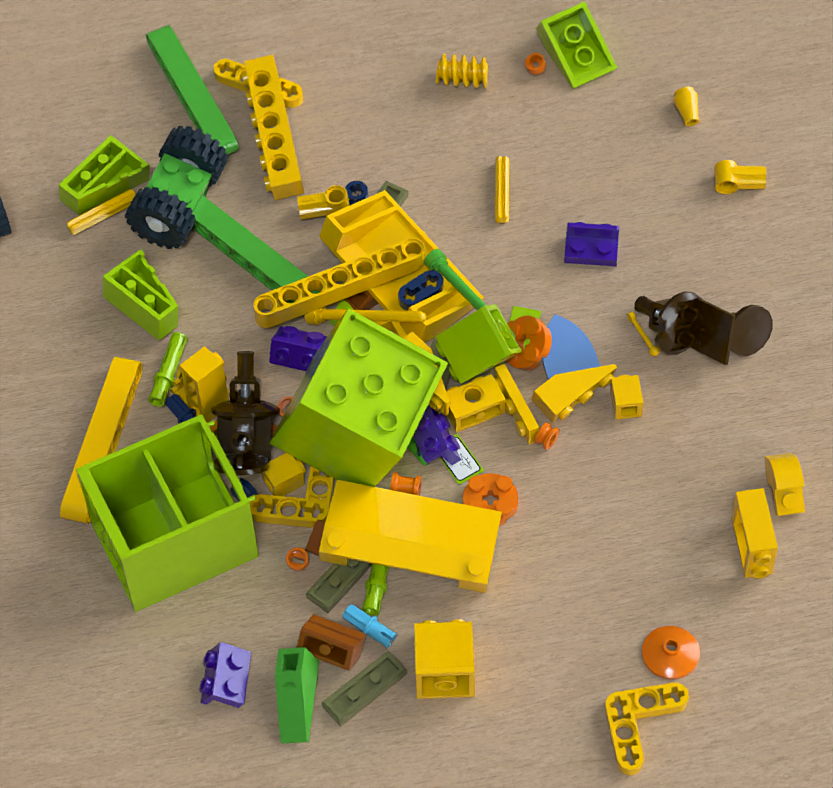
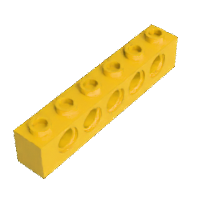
(287, 181)

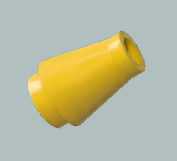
(687, 104)

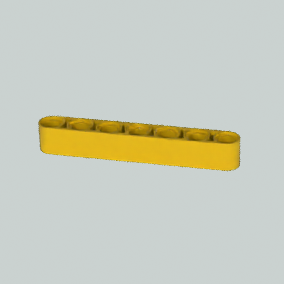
(330, 291)
(103, 430)

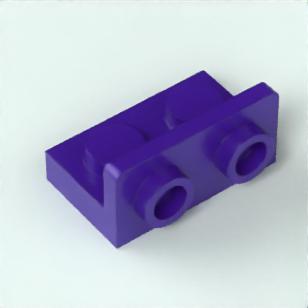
(591, 244)

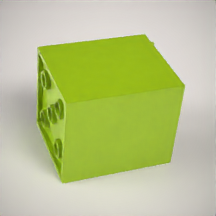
(359, 402)
(168, 512)

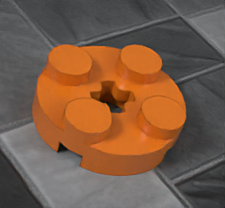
(539, 345)
(492, 485)

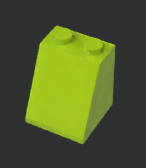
(477, 344)

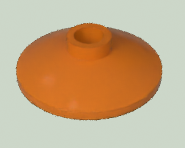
(669, 663)

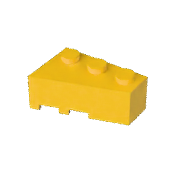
(202, 382)

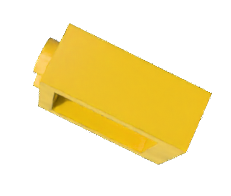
(754, 533)

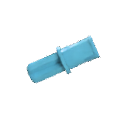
(369, 625)

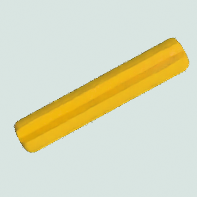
(502, 189)
(100, 212)

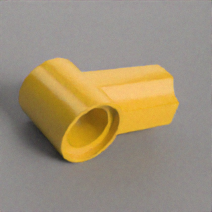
(732, 177)
(323, 203)

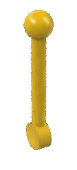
(653, 350)

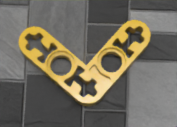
(309, 503)
(633, 710)

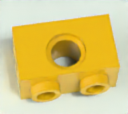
(467, 414)

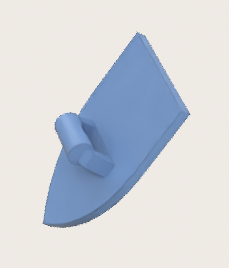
(569, 348)

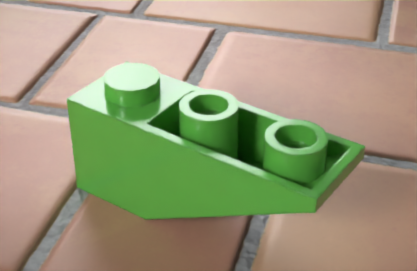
(295, 693)

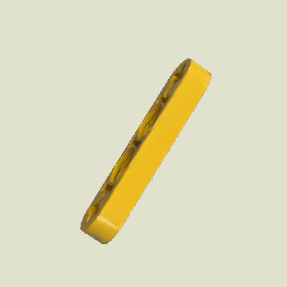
(235, 70)

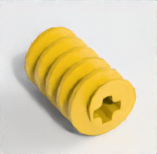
(462, 71)

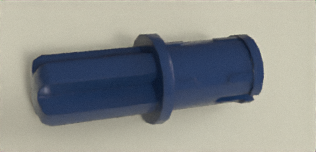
(180, 408)

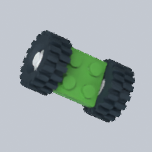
(167, 203)

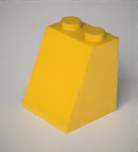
(444, 659)

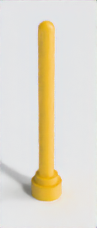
(323, 314)

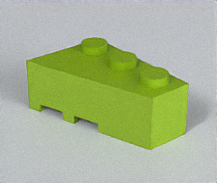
(102, 176)
(141, 295)

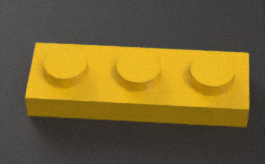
(516, 405)

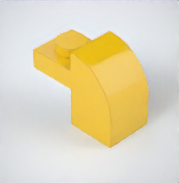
(787, 480)

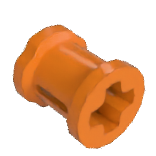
(406, 484)

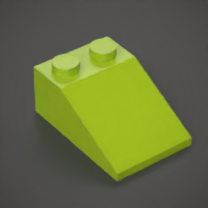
(576, 45)

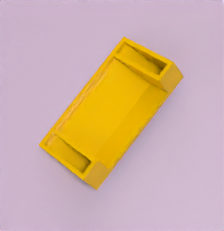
(378, 224)
(410, 534)

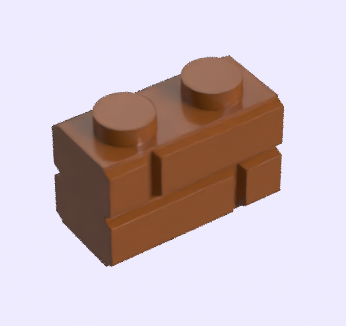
(331, 642)

